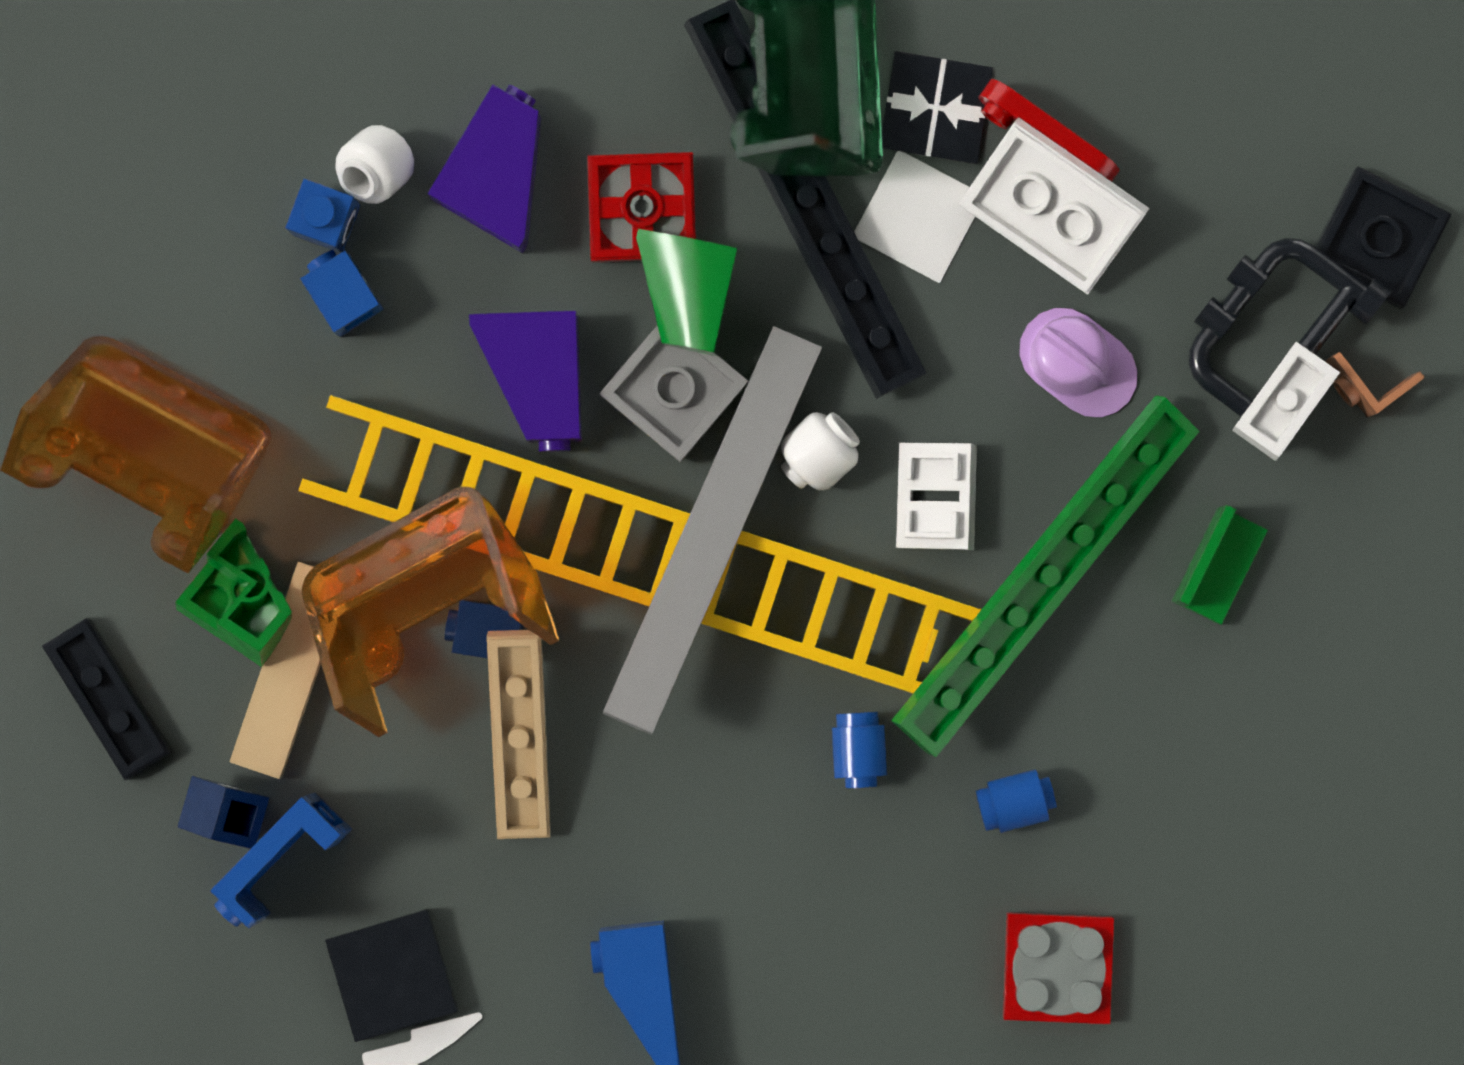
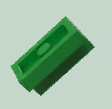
(1219, 565)

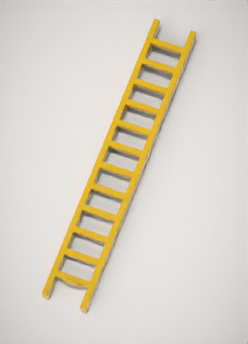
(782, 553)

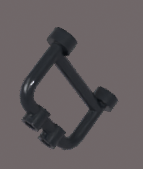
(1248, 278)

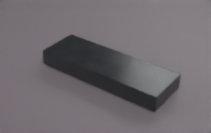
(107, 699)

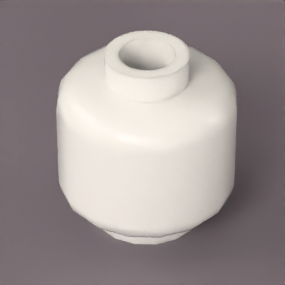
(374, 164)
(819, 451)

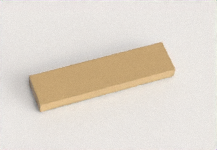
(280, 692)
(518, 734)

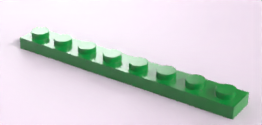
(1045, 576)

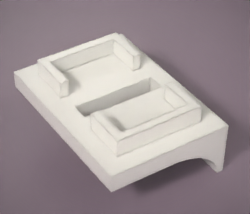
(936, 522)

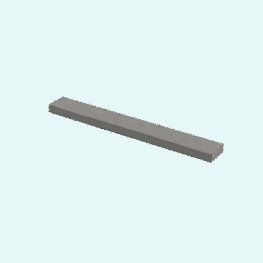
(712, 531)

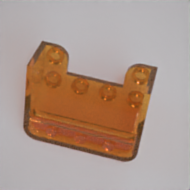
(143, 438)

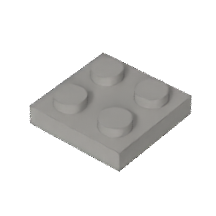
(673, 393)

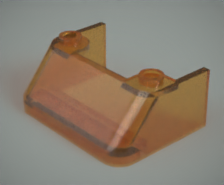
(403, 577)

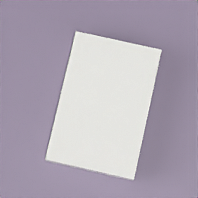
(1053, 206)

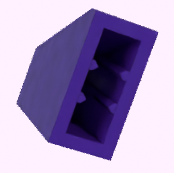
(494, 167)
(537, 371)

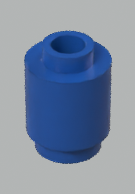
(859, 749)
(1016, 801)

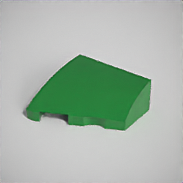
(687, 287)
(237, 597)

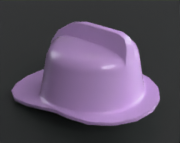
(1078, 362)

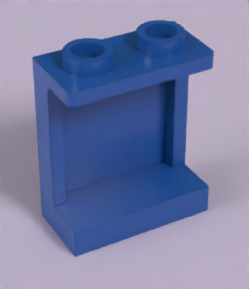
(307, 815)

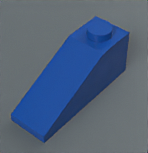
(640, 983)

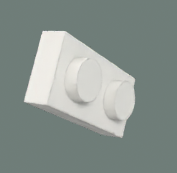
(1286, 401)

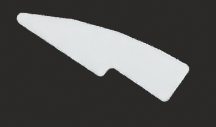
(424, 1042)

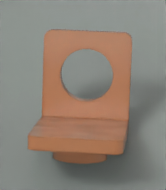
(1355, 392)

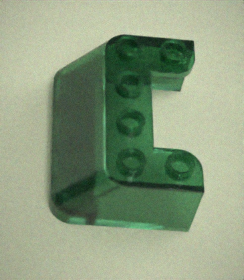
(813, 89)

